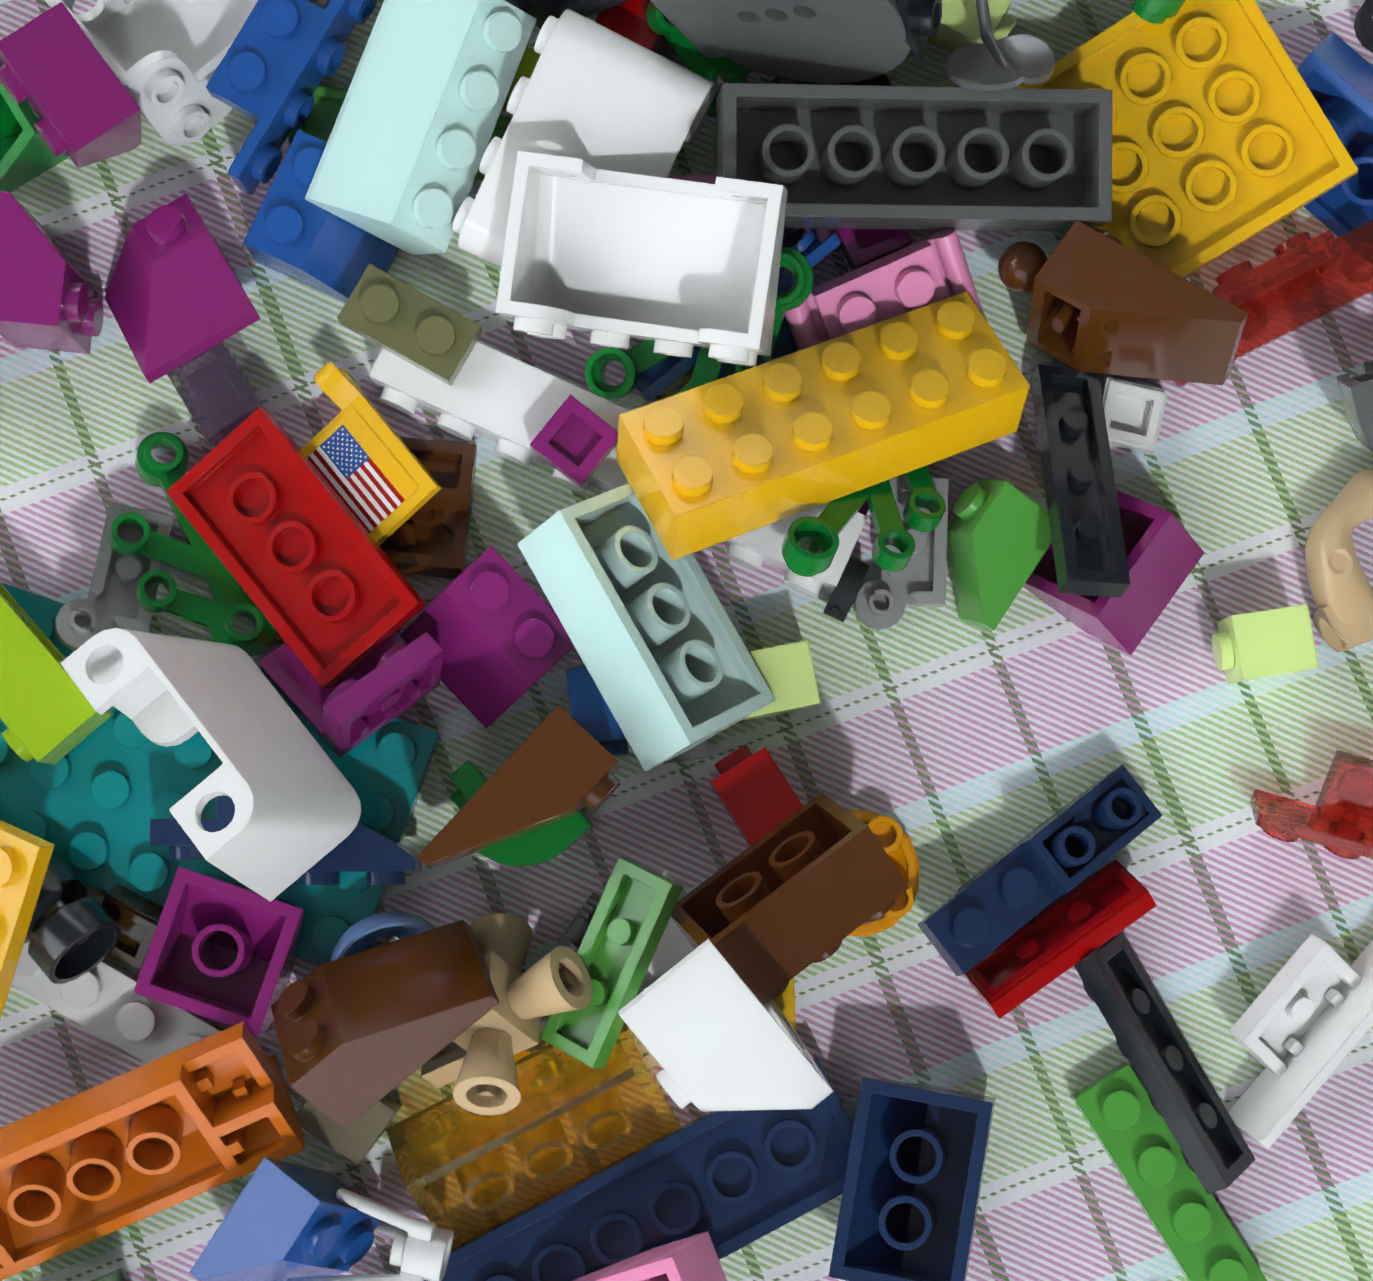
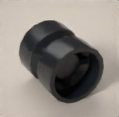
(67, 928)

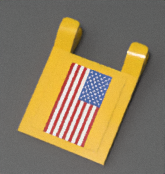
(367, 459)

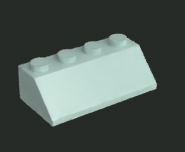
(420, 118)
(644, 626)

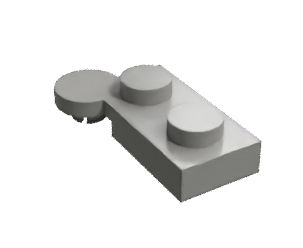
(921, 583)
(113, 585)

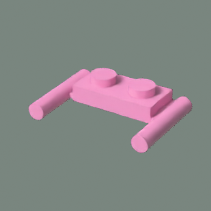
(884, 290)

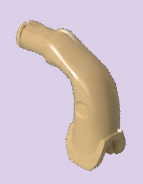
(1334, 571)

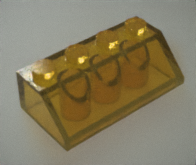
(569, 1125)

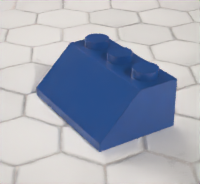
(1344, 92)

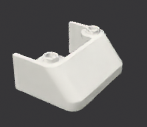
(717, 1036)

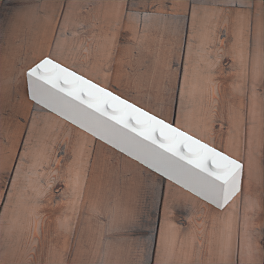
(513, 404)

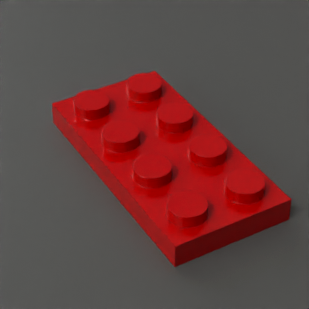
(295, 548)

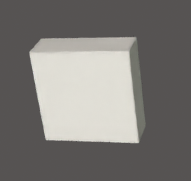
(1133, 414)

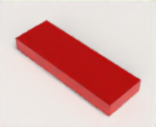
(1060, 938)

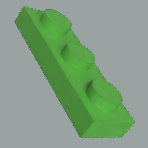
(617, 956)

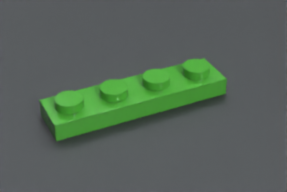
(1161, 1181)

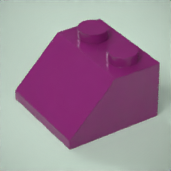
(70, 89)
(41, 290)
(1158, 562)
(492, 636)
(221, 951)

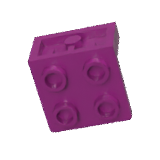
(366, 697)

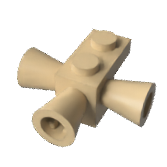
(485, 1052)

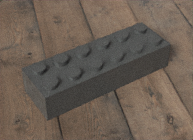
(922, 154)

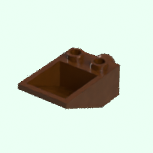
(1120, 311)

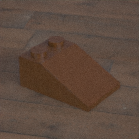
(538, 785)
(379, 1017)

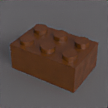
(792, 896)

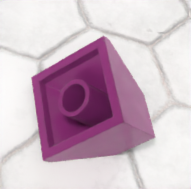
(175, 290)

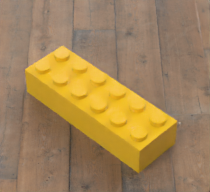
(819, 424)

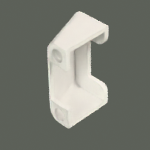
(168, 55)
(587, 101)
(642, 258)
(283, 784)

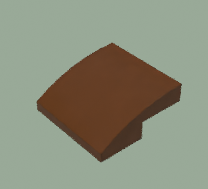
(438, 533)

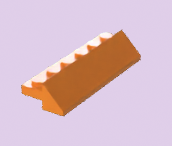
(140, 1145)

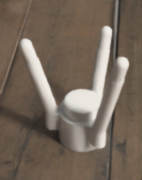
(416, 1248)

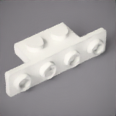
(1301, 1034)

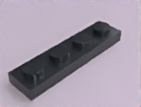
(1079, 482)
(1165, 1064)

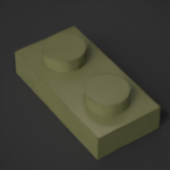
(410, 324)

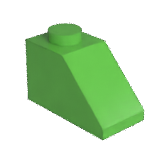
(994, 548)

